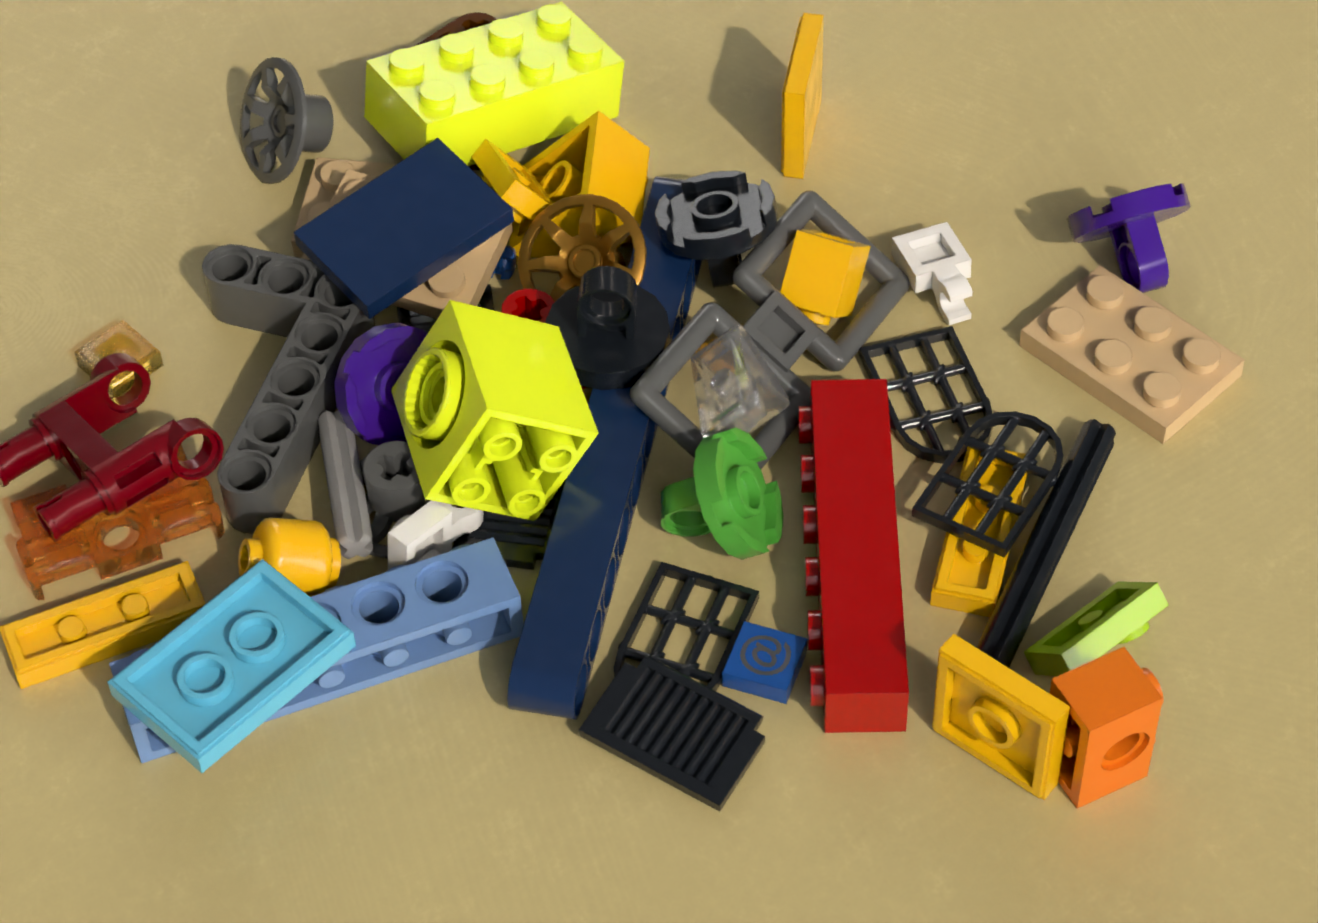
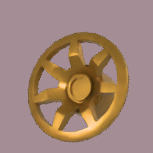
(584, 250)

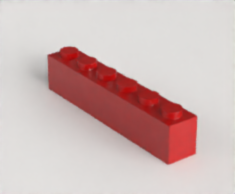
(856, 558)

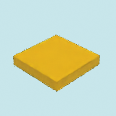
(802, 95)
(999, 717)

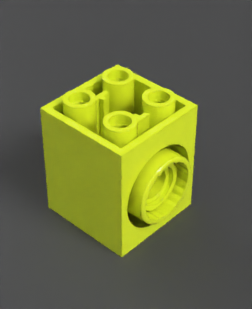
(493, 411)

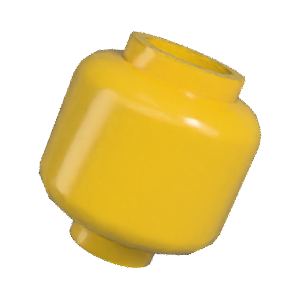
(296, 550)

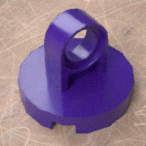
(1134, 231)
(367, 377)

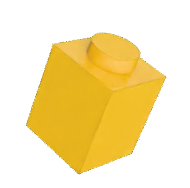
(824, 275)

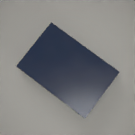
(403, 227)

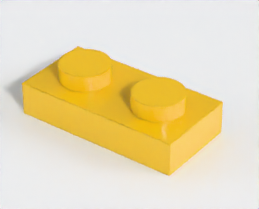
(511, 182)

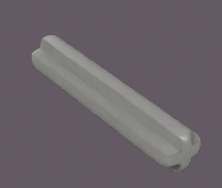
(345, 486)

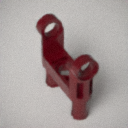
(107, 478)

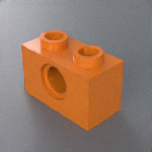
(1108, 725)

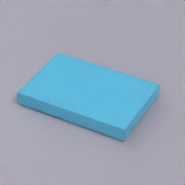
(231, 665)

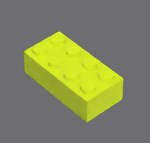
(495, 82)

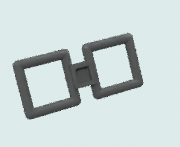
(775, 327)

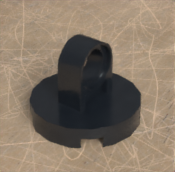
(717, 220)
(610, 328)

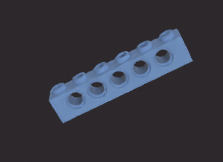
(427, 615)

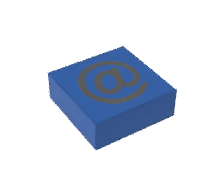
(764, 662)

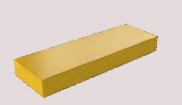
(966, 574)
(101, 624)

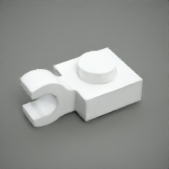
(938, 262)
(429, 532)

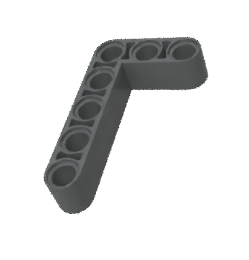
(281, 427)

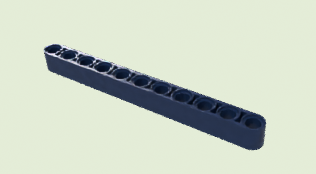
(595, 513)

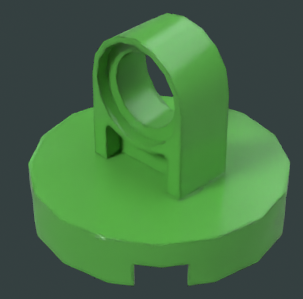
(726, 497)

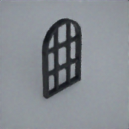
(939, 376)
(994, 502)
(678, 616)

